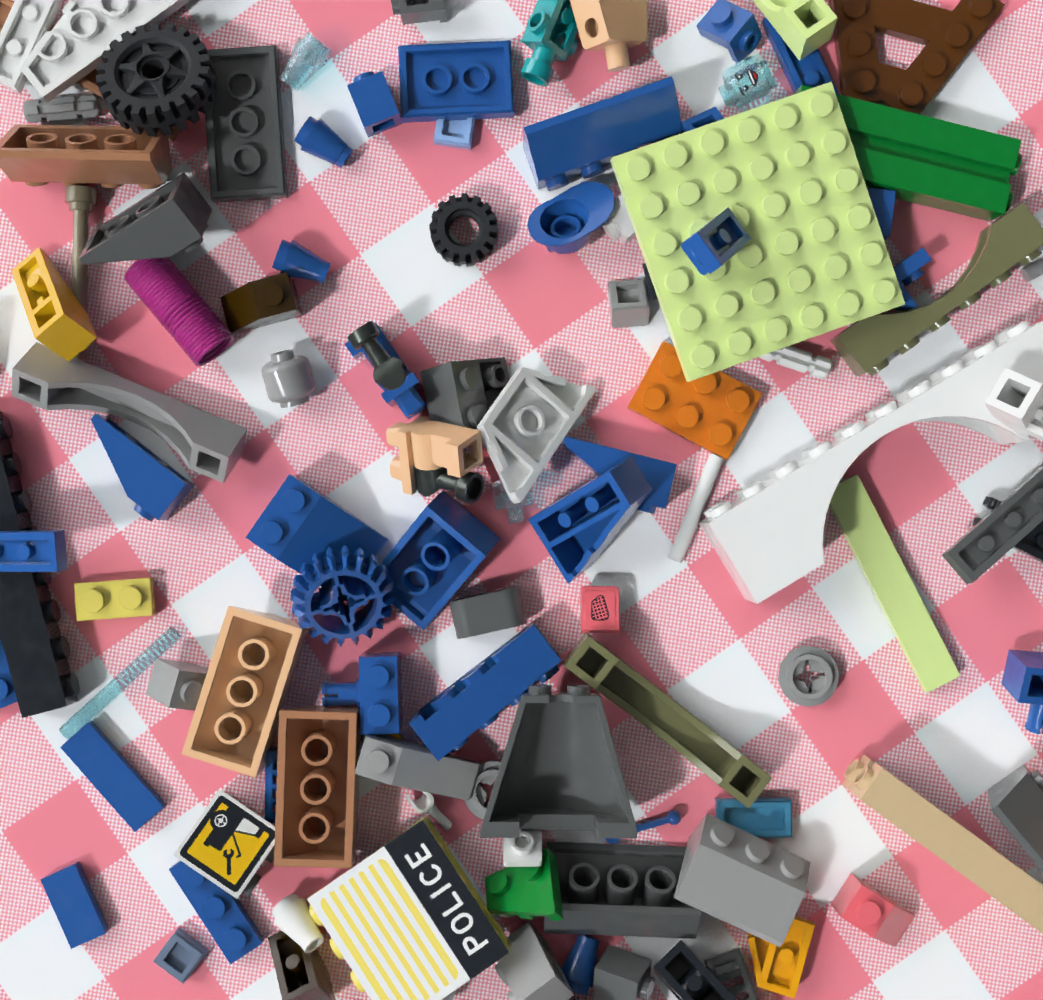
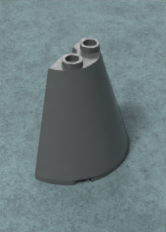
(559, 769)

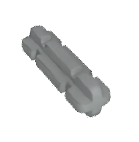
(61, 109)

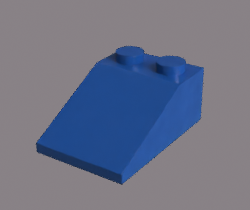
(308, 522)
(436, 557)

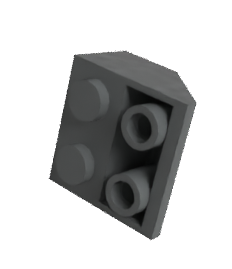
(463, 390)

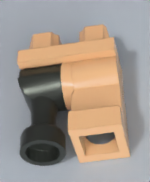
(434, 458)

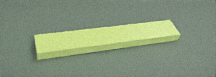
(892, 585)

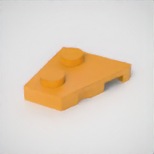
(781, 967)

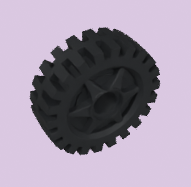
(157, 79)

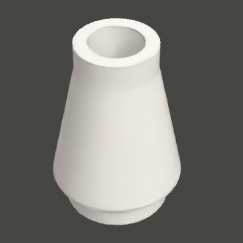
(294, 919)

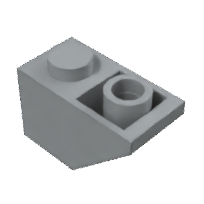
(176, 683)

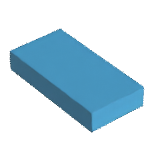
(764, 819)

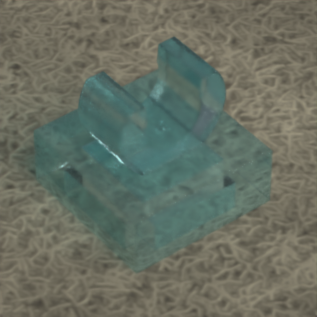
(502, 501)

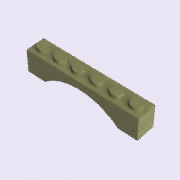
(999, 247)
(667, 719)

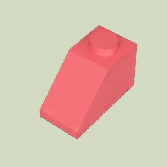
(872, 911)

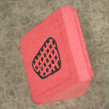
(599, 609)

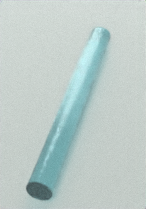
(120, 682)

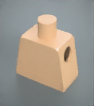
(611, 28)

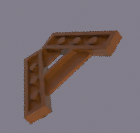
(943, 32)

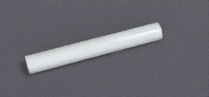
(695, 508)

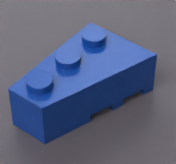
(590, 517)

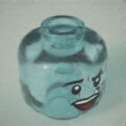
(747, 84)

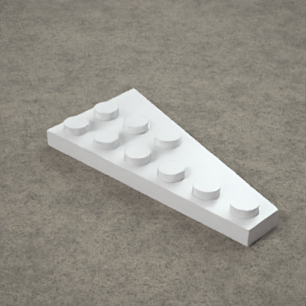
(82, 36)

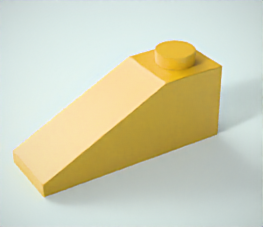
(51, 307)

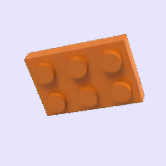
(702, 411)

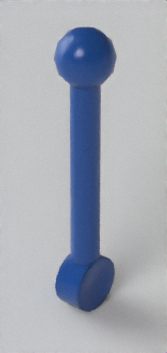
(673, 818)

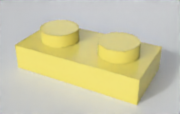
(115, 599)

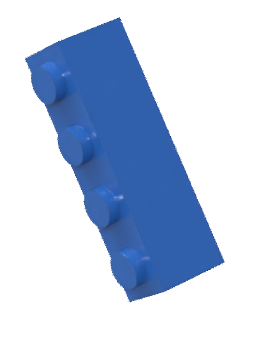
(591, 135)

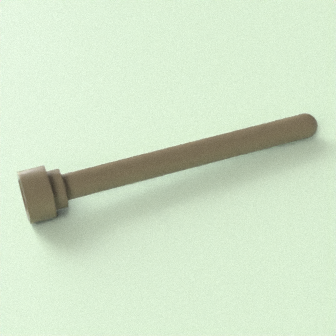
(81, 203)

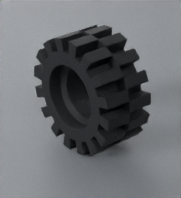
(464, 207)

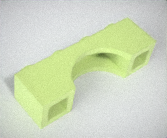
(800, 23)

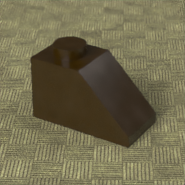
(261, 303)
(299, 973)

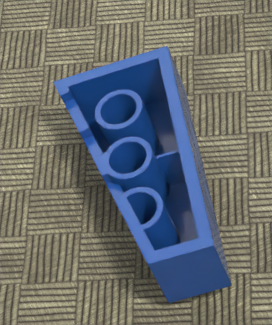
(484, 691)

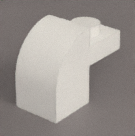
(1018, 403)

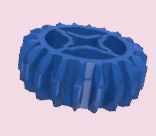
(316, 608)

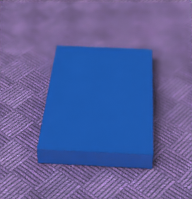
(456, 81)

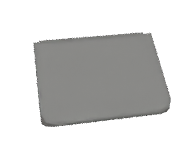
(628, 303)

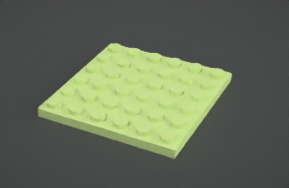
(801, 200)

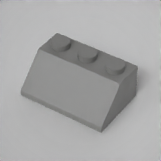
(742, 879)

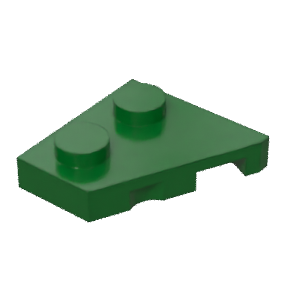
(526, 890)

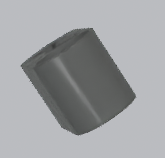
(487, 612)

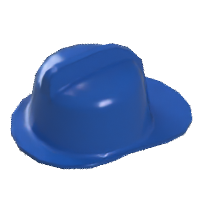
(571, 217)

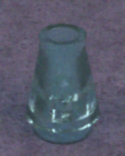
(304, 61)

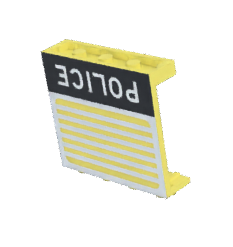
(409, 920)

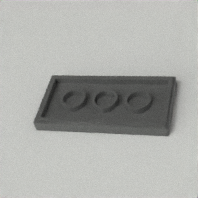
(246, 126)

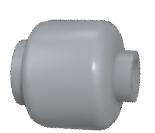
(288, 379)

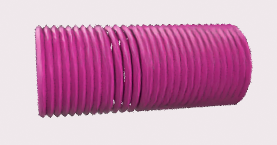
(173, 301)

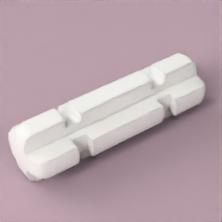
(800, 361)

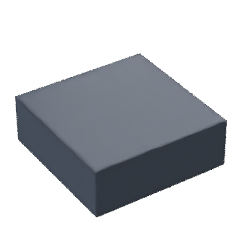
(180, 955)

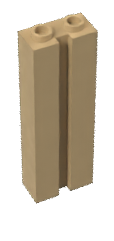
(946, 839)

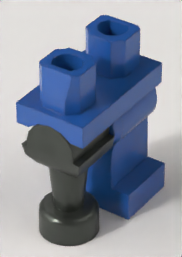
(389, 370)

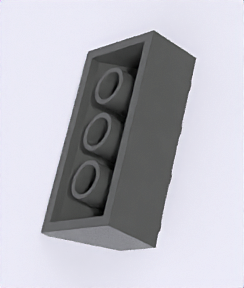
(1019, 807)
(621, 891)

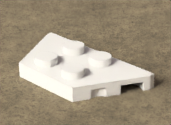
(529, 425)

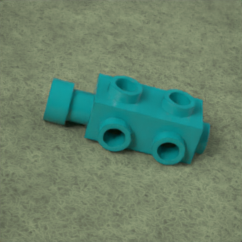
(551, 37)

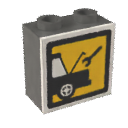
(228, 845)

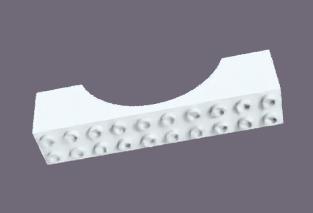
(778, 525)

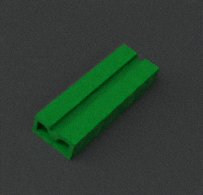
(931, 159)

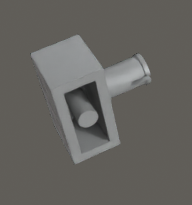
(532, 968)

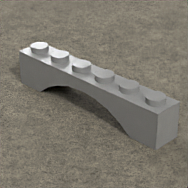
(200, 438)

